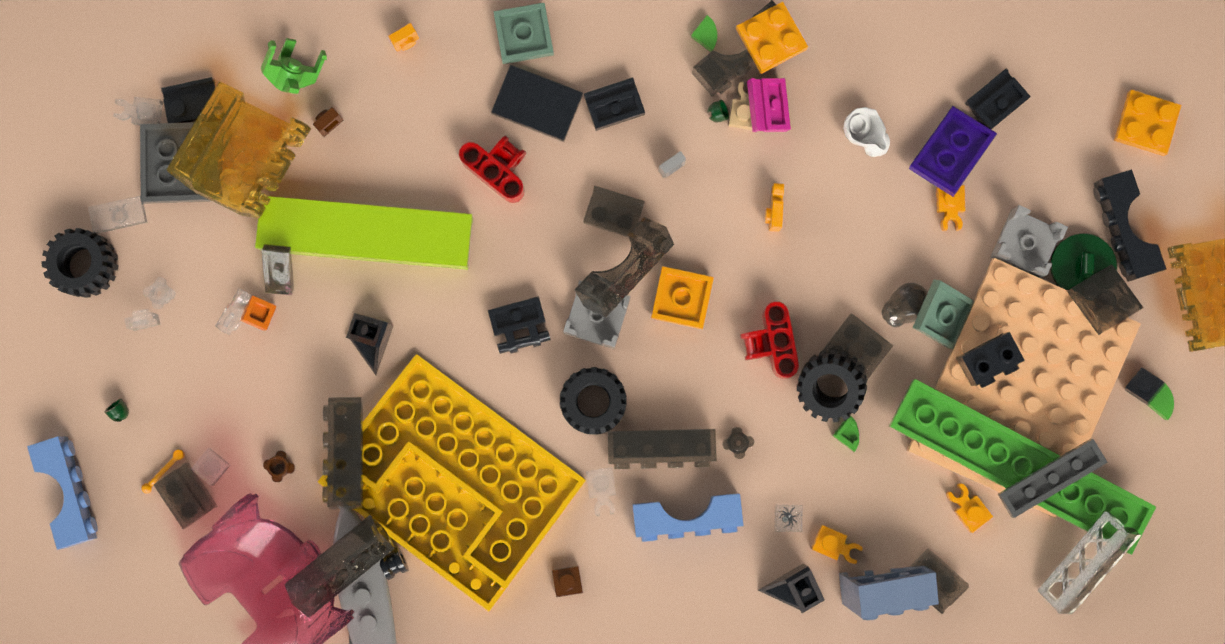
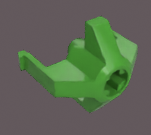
(288, 73)

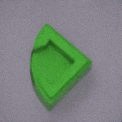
(706, 34)
(1163, 403)
(848, 434)

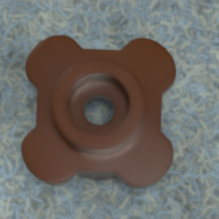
(271, 466)

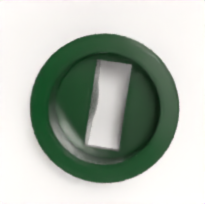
(719, 111)
(117, 411)

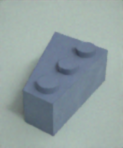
(889, 592)

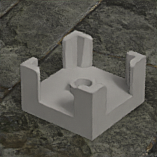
(1028, 242)
(594, 327)

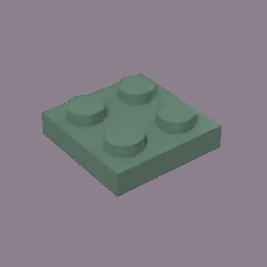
(523, 33)
(943, 314)

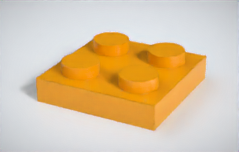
(771, 37)
(1147, 122)
(682, 297)

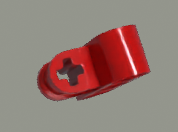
(500, 159)
(765, 343)

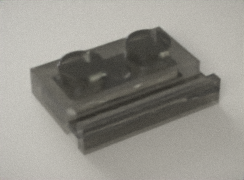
(613, 211)
(185, 495)
(949, 583)

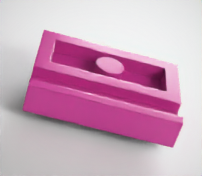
(768, 105)

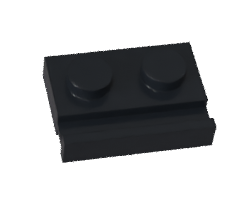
(997, 99)
(186, 100)
(614, 104)

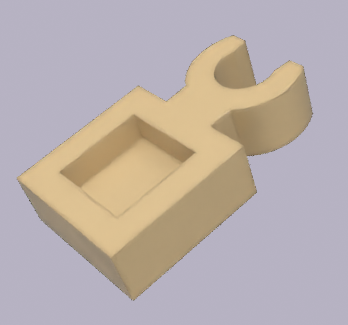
(740, 110)

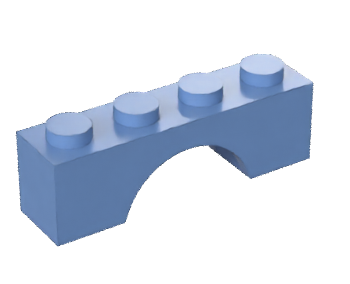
(722, 513)
(74, 521)

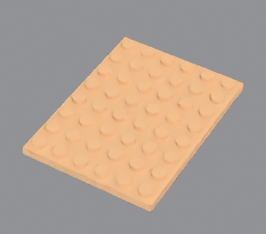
(1064, 372)

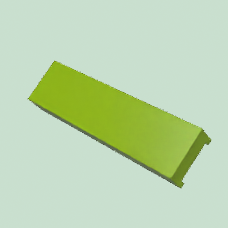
(366, 232)

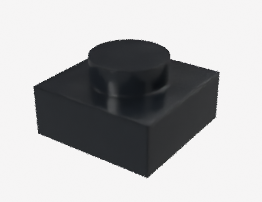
(1145, 386)

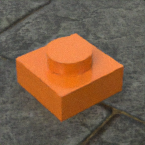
(258, 313)

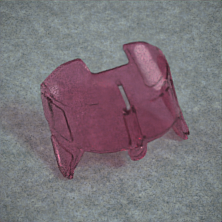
(243, 559)

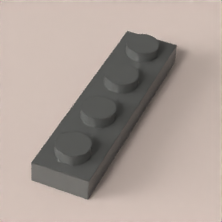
(1052, 478)

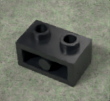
(991, 359)

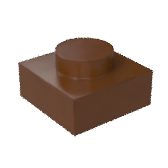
(327, 121)
(567, 581)

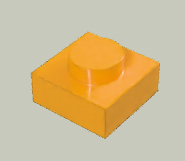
(404, 38)

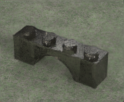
(718, 69)
(606, 289)

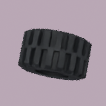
(61, 253)
(576, 384)
(828, 406)

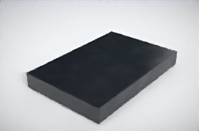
(537, 103)

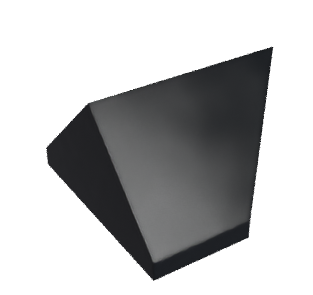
(369, 338)
(796, 589)

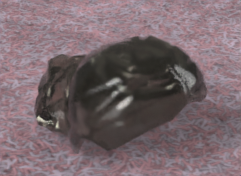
(904, 304)

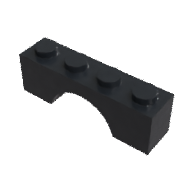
(1136, 256)

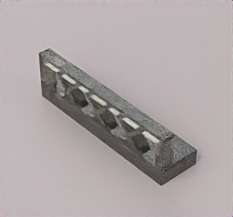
(1095, 571)

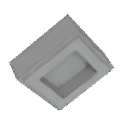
(672, 165)

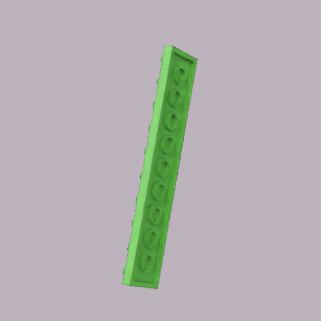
(1009, 457)

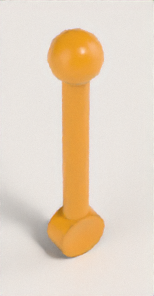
(177, 455)

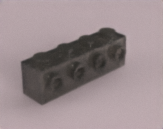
(662, 447)
(344, 453)
(339, 566)

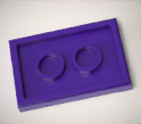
(952, 151)

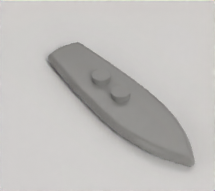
(366, 596)

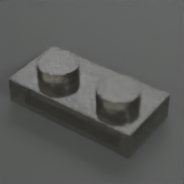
(277, 269)

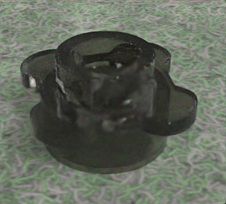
(730, 443)

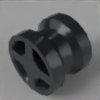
(393, 563)

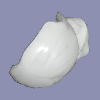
(867, 130)

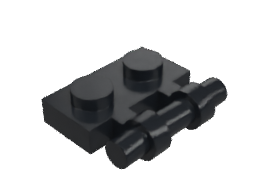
(517, 317)

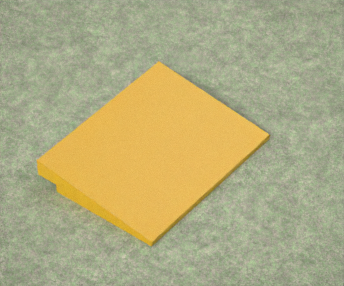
(458, 482)

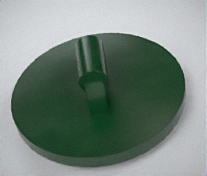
(1079, 259)

